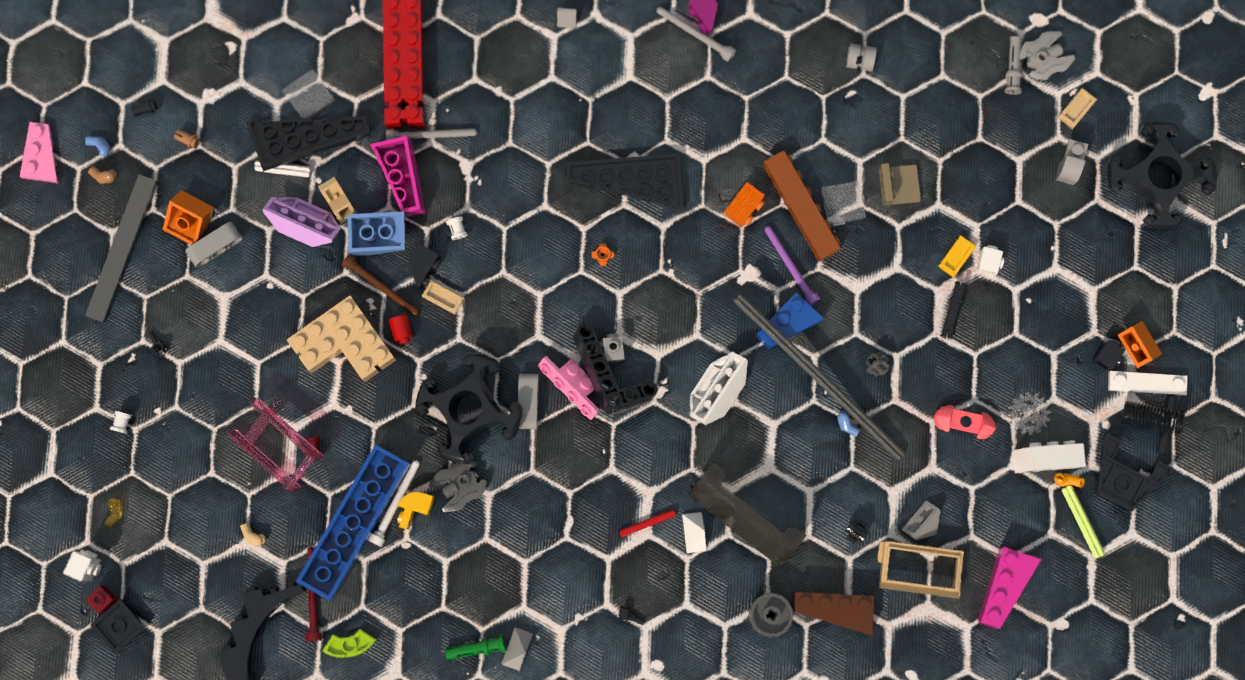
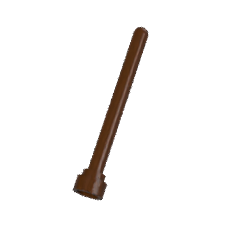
(351, 263)

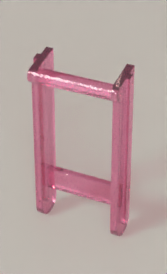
(247, 444)

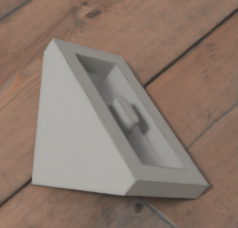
(924, 522)
(517, 649)

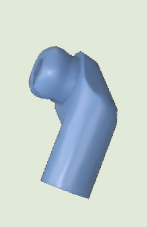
(101, 144)
(845, 423)

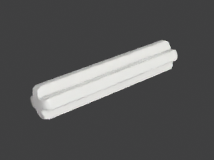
(288, 169)

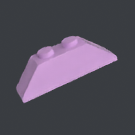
(301, 220)

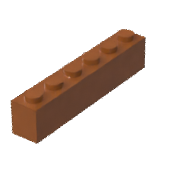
(801, 206)

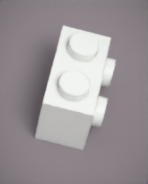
(83, 566)

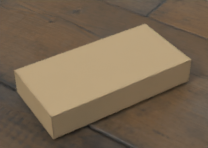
(1077, 108)
(443, 297)

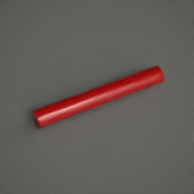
(647, 523)

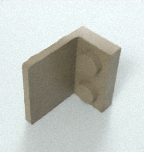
(899, 184)

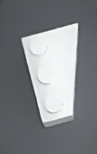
(1049, 457)

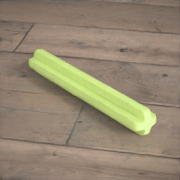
(1083, 521)

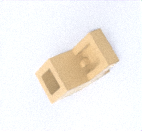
(337, 199)

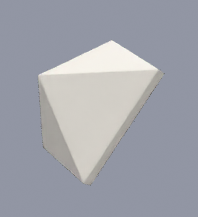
(694, 532)

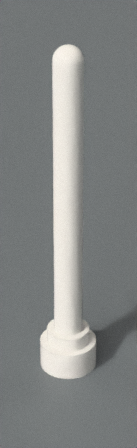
(378, 536)

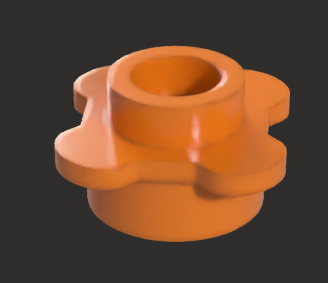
(602, 259)

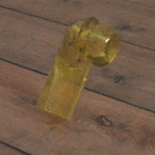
(116, 512)

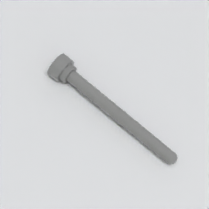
(726, 52)
(391, 133)

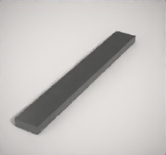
(121, 248)

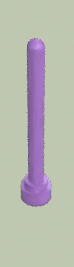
(810, 297)

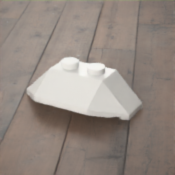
(718, 388)

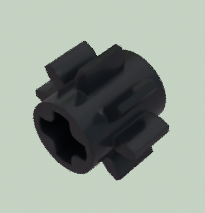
(857, 531)

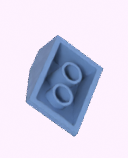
(376, 233)

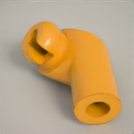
(1068, 479)

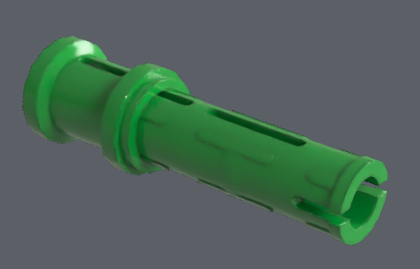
(484, 647)

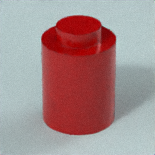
(401, 329)

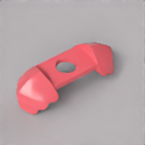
(948, 417)

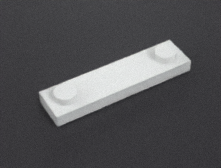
(1147, 383)

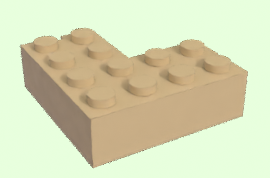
(346, 331)

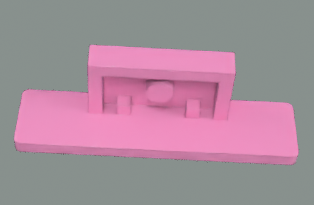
(572, 383)

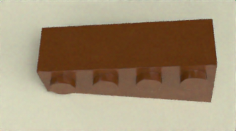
(847, 611)

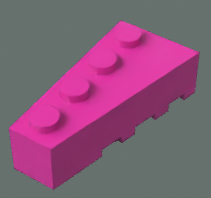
(401, 172)
(1005, 585)

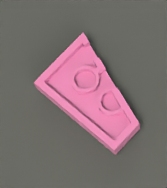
(38, 154)

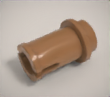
(188, 139)

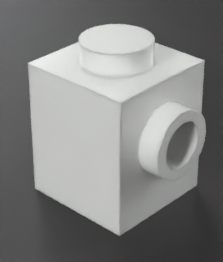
(990, 260)

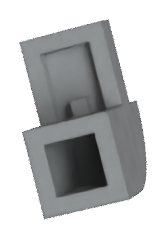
(1073, 162)

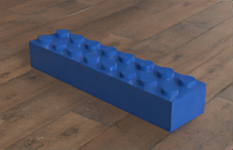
(353, 523)

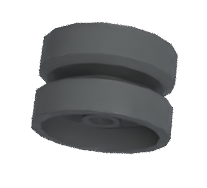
(782, 615)

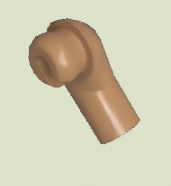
(102, 177)

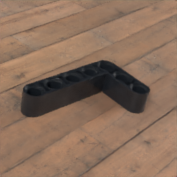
(606, 377)

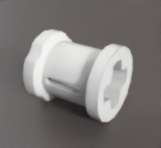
(457, 228)
(120, 422)

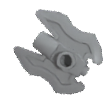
(1044, 57)

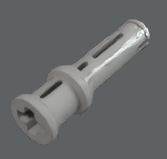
(1014, 74)

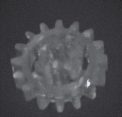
(1035, 418)

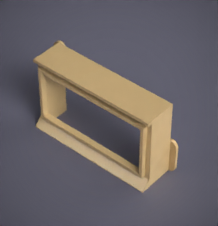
(883, 558)

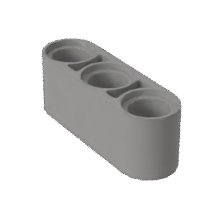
(213, 244)
(528, 398)

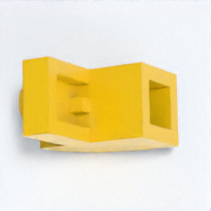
(413, 503)

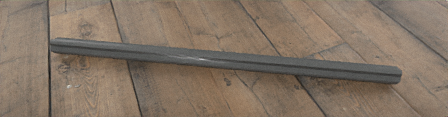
(819, 376)

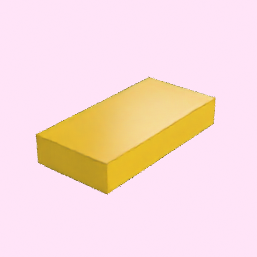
(957, 256)

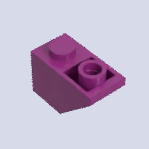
(704, 12)

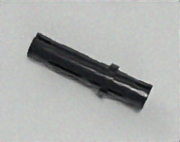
(953, 310)

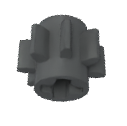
(877, 364)

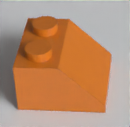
(187, 217)

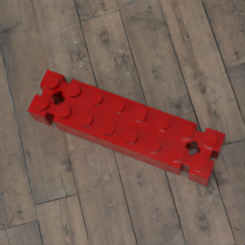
(403, 63)

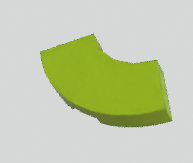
(349, 646)

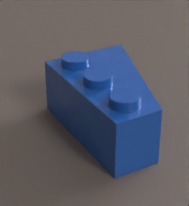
(791, 320)

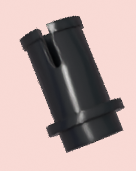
(143, 108)

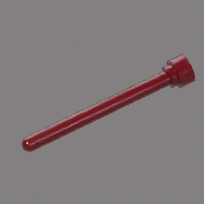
(313, 633)

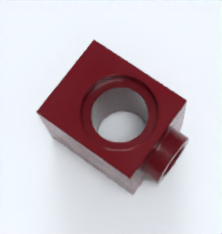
(101, 599)

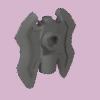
(461, 483)

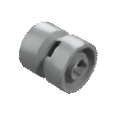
(868, 57)

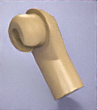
(250, 537)

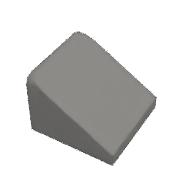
(566, 17)

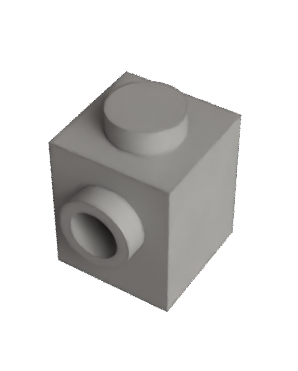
(613, 348)

